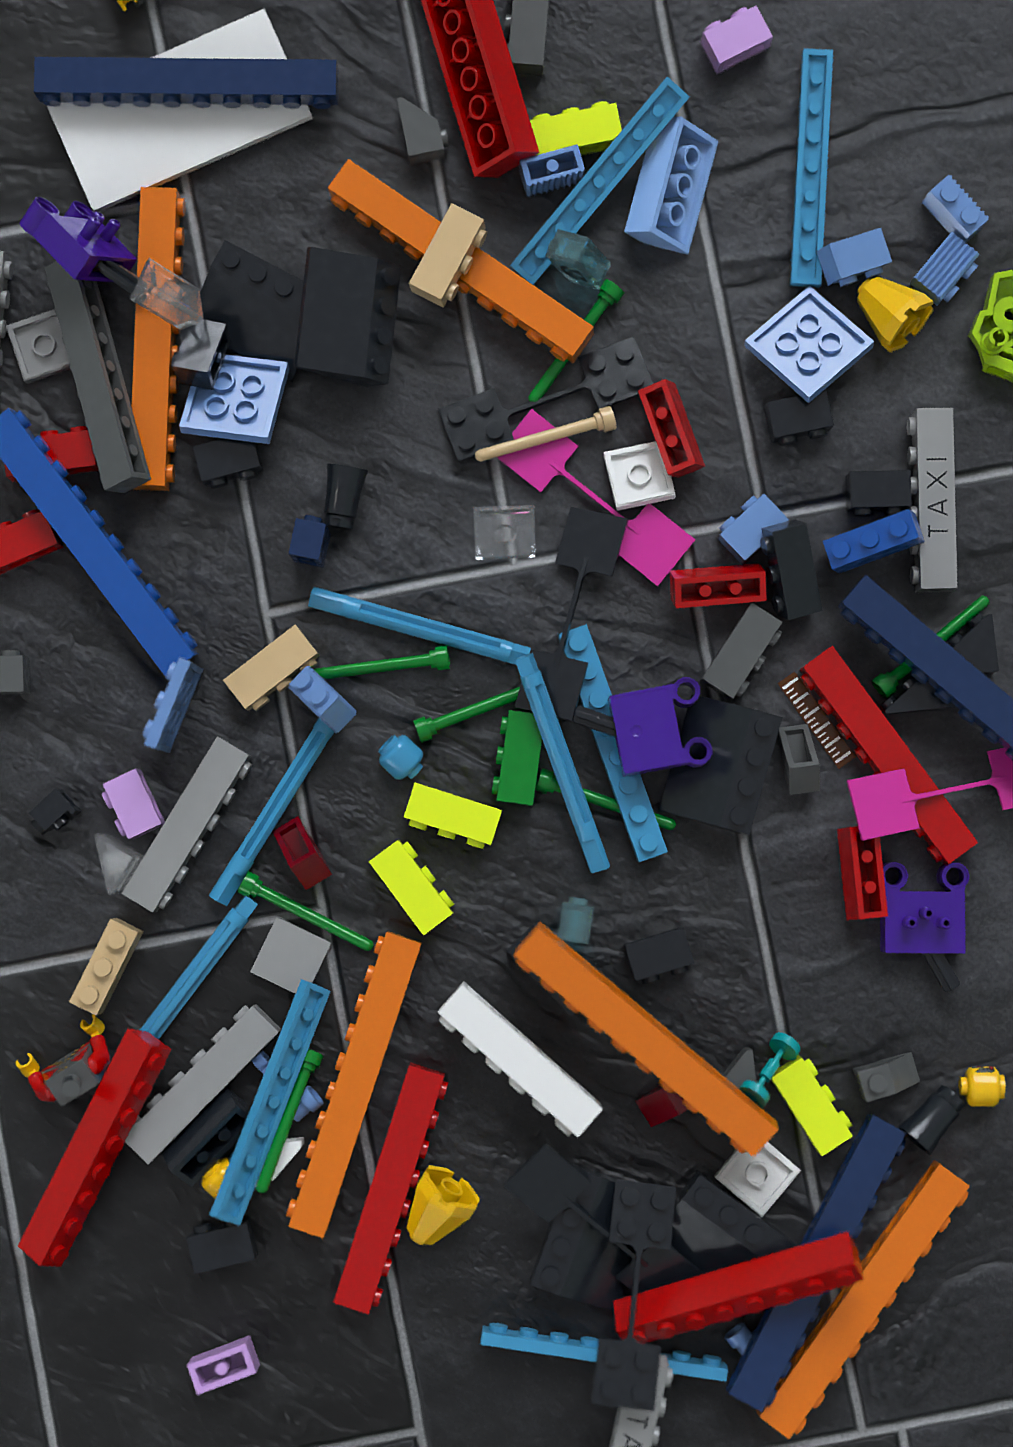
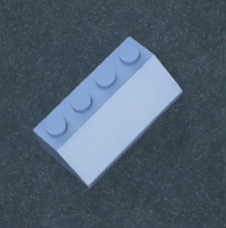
(672, 186)

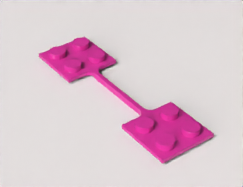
(650, 540)
(887, 805)

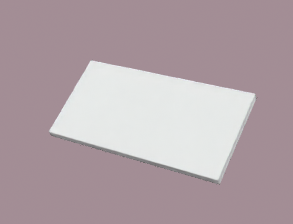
(148, 146)

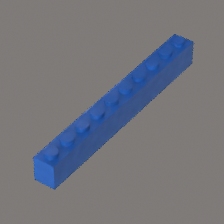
(90, 543)

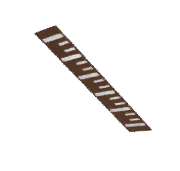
(816, 720)

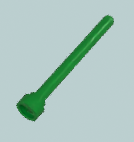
(608, 295)
(436, 659)
(886, 683)
(428, 727)
(548, 783)
(254, 887)
(310, 1063)

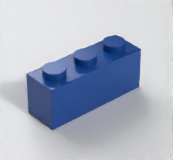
(873, 541)

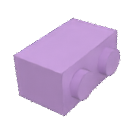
(736, 38)
(133, 804)
(223, 1365)

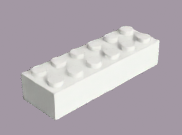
(520, 1059)

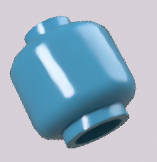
(400, 757)

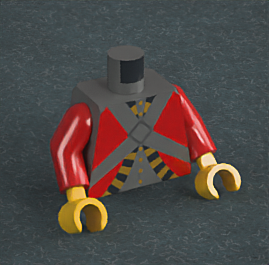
(72, 1073)

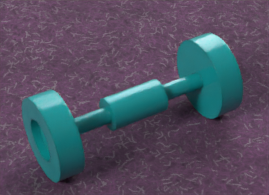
(785, 1048)

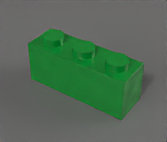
(518, 759)

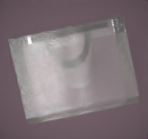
(168, 296)
(504, 532)
(117, 861)

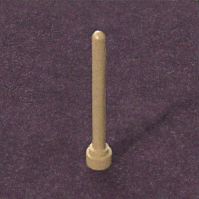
(602, 420)

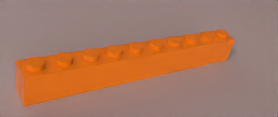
(487, 278)
(155, 338)
(646, 1040)
(354, 1085)
(858, 1305)

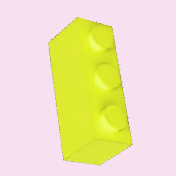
(589, 128)
(452, 815)
(412, 886)
(812, 1104)

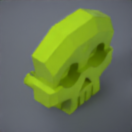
(992, 331)

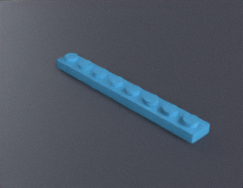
(811, 167)
(602, 176)
(628, 790)
(270, 1103)
(586, 1349)

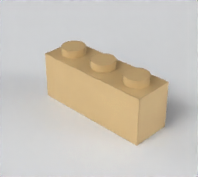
(448, 256)
(271, 669)
(106, 966)

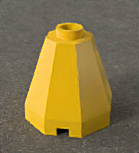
(893, 310)
(439, 1205)

